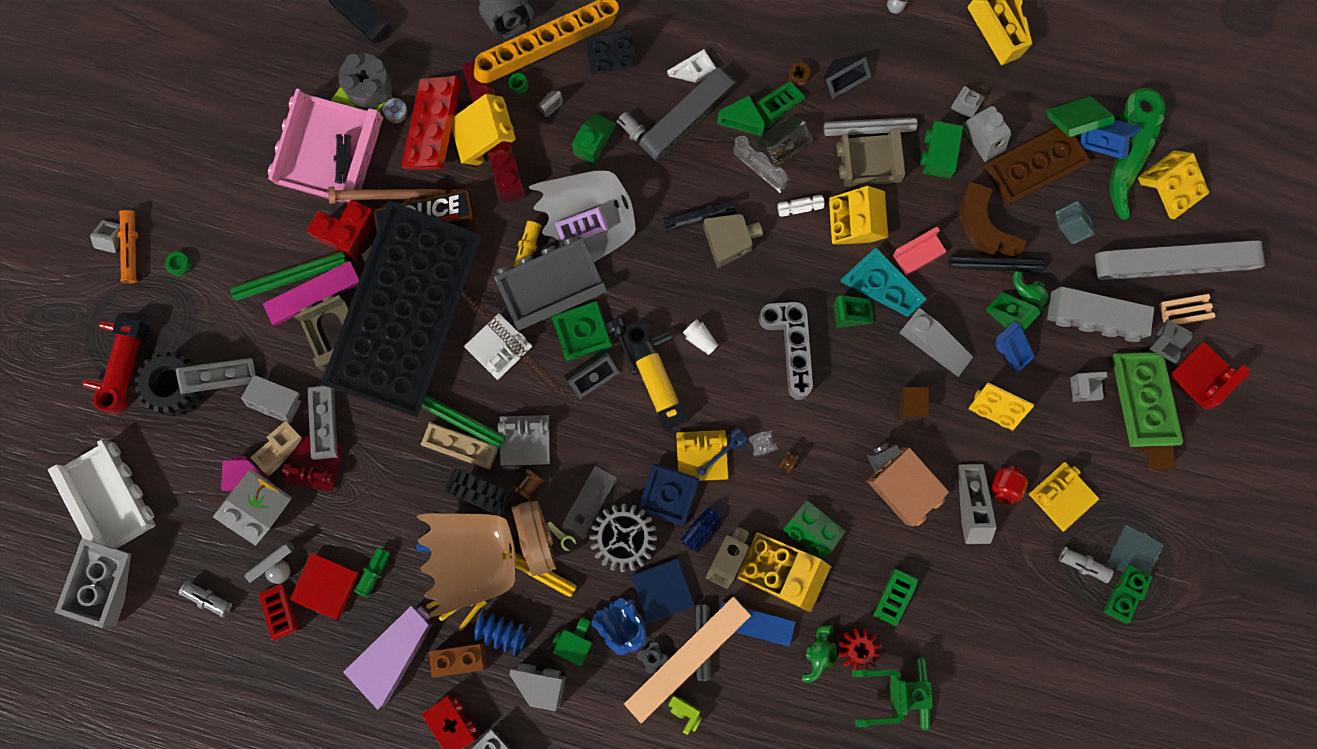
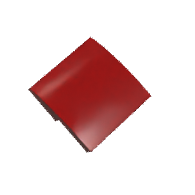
(324, 586)

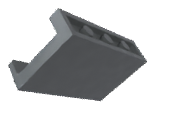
(549, 283)

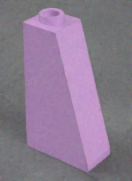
(389, 656)

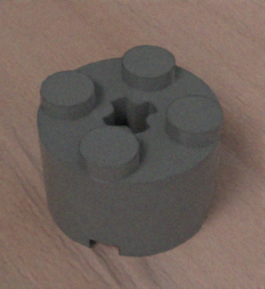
(506, 17)
(365, 80)

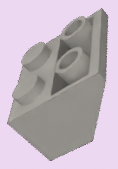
(539, 688)

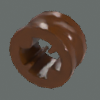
(802, 67)
(789, 461)

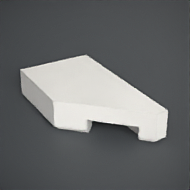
(693, 68)

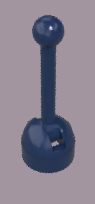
(735, 440)

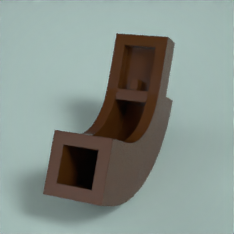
(978, 227)

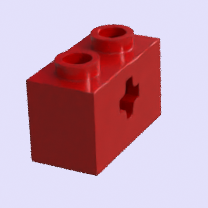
(437, 720)

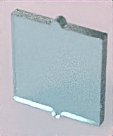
(1134, 550)

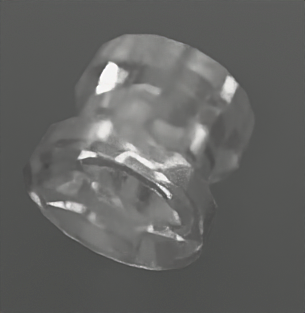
(762, 443)

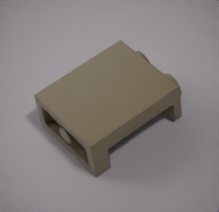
(871, 159)

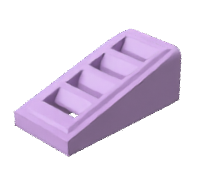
(560, 225)

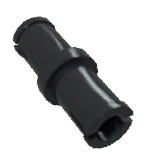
(342, 158)

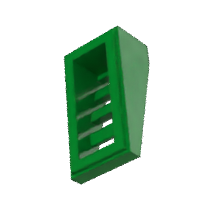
(769, 113)
(911, 581)

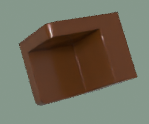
(914, 402)
(1159, 457)

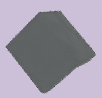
(1170, 340)

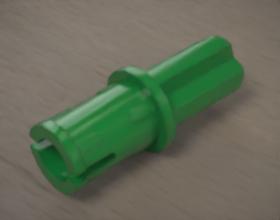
(372, 572)

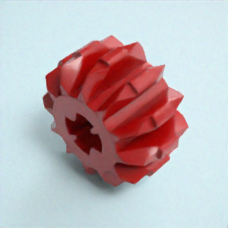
(866, 644)

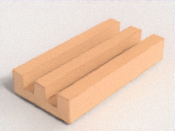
(1201, 298)

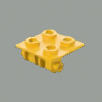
(1000, 406)
(699, 448)
(1064, 496)

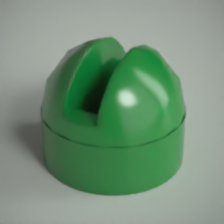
(516, 84)

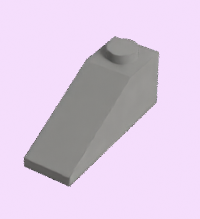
(936, 342)
(975, 505)

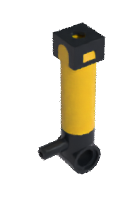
(655, 376)

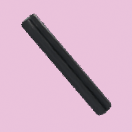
(996, 263)

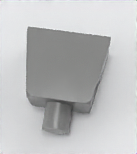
(986, 131)

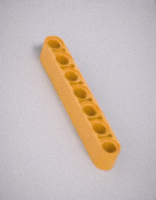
(540, 48)

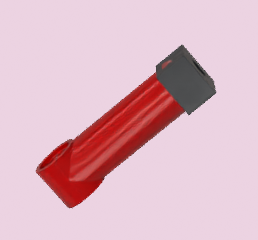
(120, 364)

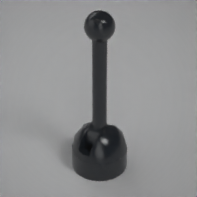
(617, 329)

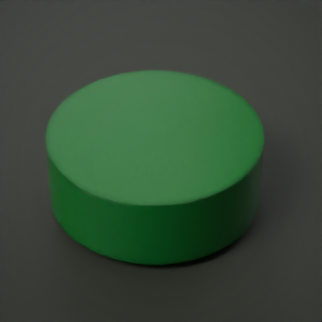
(178, 263)

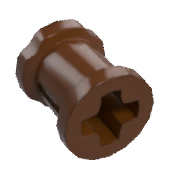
(528, 484)

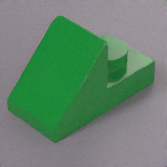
(1010, 309)

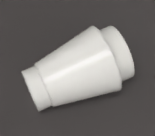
(700, 337)

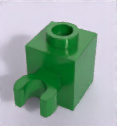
(573, 645)

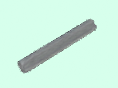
(869, 126)

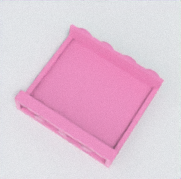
(309, 143)

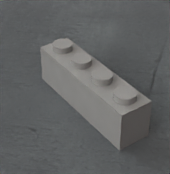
(1100, 314)

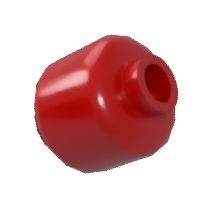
(1009, 485)

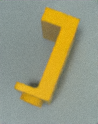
(481, 128)

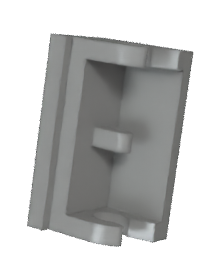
(271, 399)

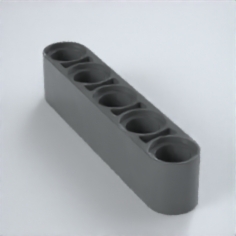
(688, 114)

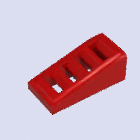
(272, 623)

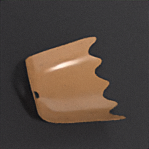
(467, 559)

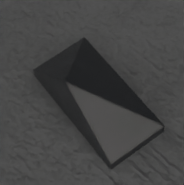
(846, 74)

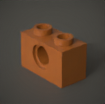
(458, 660)

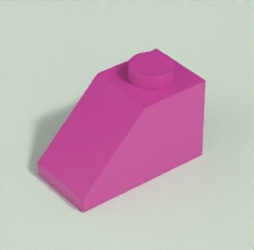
(235, 469)

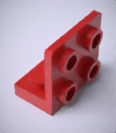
(1207, 376)

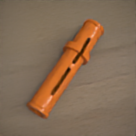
(127, 219)

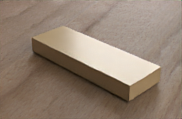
(459, 446)

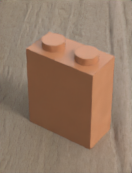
(908, 487)

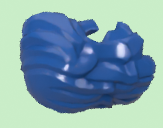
(621, 626)

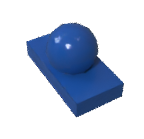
(1015, 347)

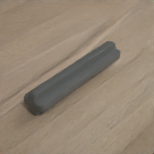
(702, 618)

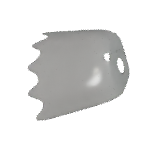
(582, 192)

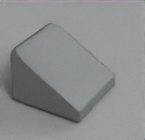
(550, 103)
(105, 236)

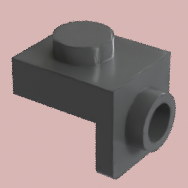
(882, 454)

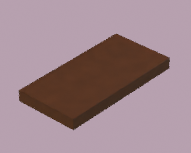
(1036, 164)

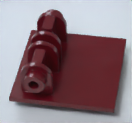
(311, 473)

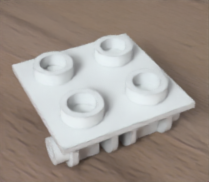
(494, 352)

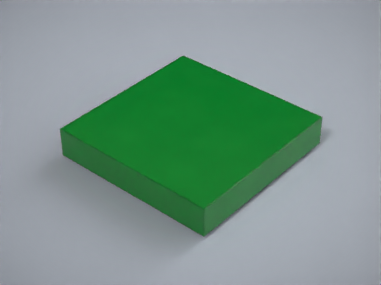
(1080, 116)
(581, 331)

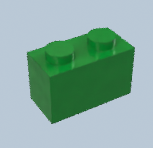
(942, 149)

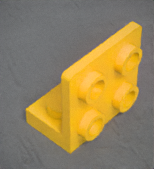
(1177, 182)

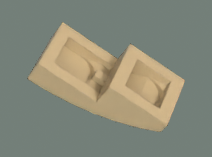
(278, 449)

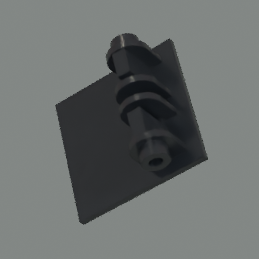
(611, 52)

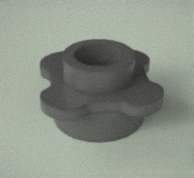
(644, 656)

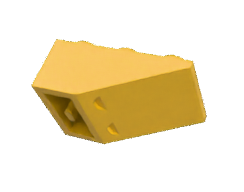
(784, 571)

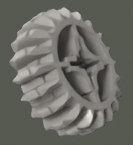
(604, 550)

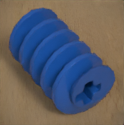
(500, 633)

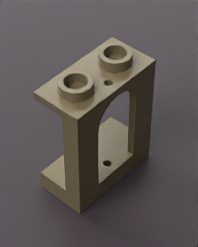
(309, 320)

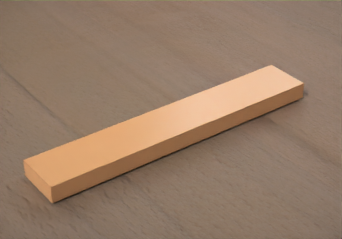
(687, 659)

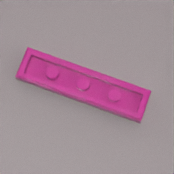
(311, 293)

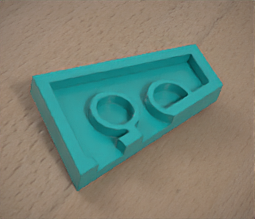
(884, 283)

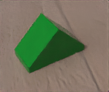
(742, 116)
(852, 311)

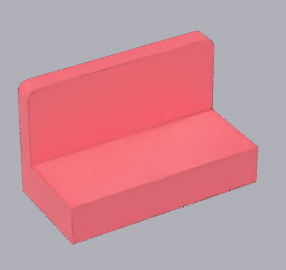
(918, 252)

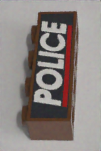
(450, 207)

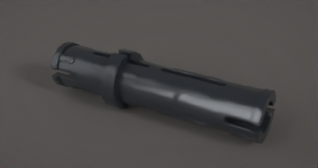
(697, 216)

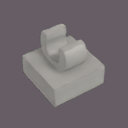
(967, 102)

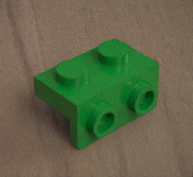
(814, 530)

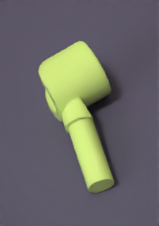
(560, 535)

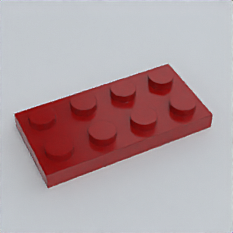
(431, 123)

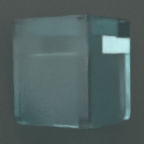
(1075, 222)

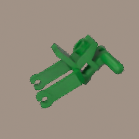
(902, 695)

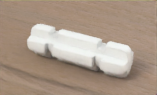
(801, 205)

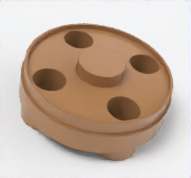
(534, 537)

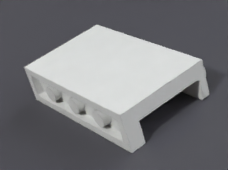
(103, 496)

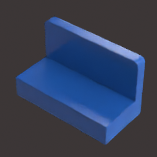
(1111, 139)

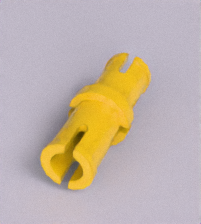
(528, 242)

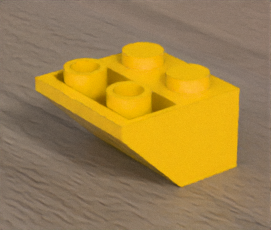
(858, 216)

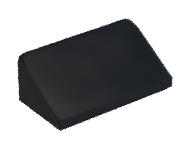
(591, 374)

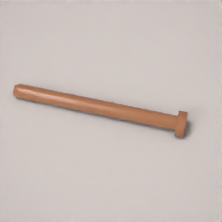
(380, 194)

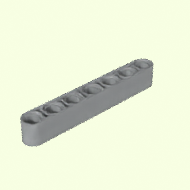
(1179, 260)

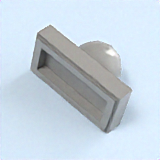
(275, 569)

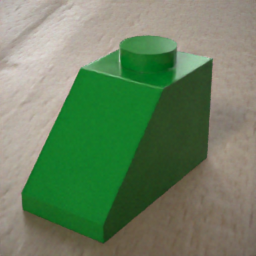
(592, 138)

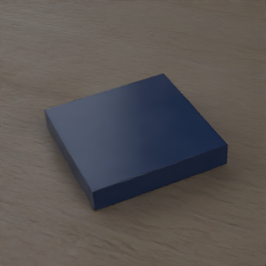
(668, 494)
(662, 591)

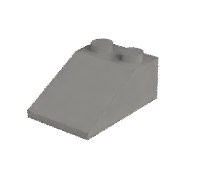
(95, 585)

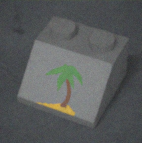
(252, 507)

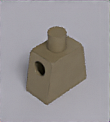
(730, 237)
(725, 565)

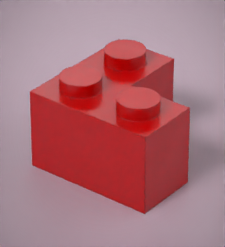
(347, 233)

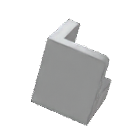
(1087, 386)

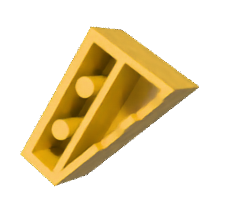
(1002, 27)

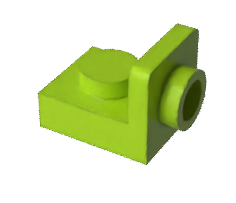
(681, 709)

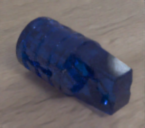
(701, 530)

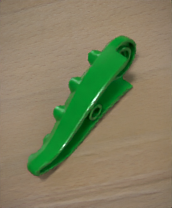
(1140, 145)

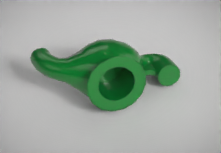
(1032, 293)
(821, 654)

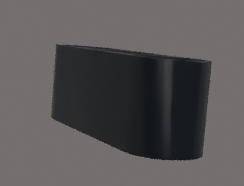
(363, 18)

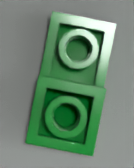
(1127, 593)

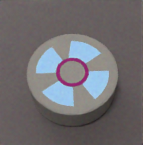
(395, 110)

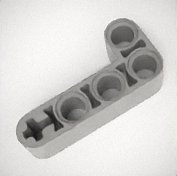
(792, 350)

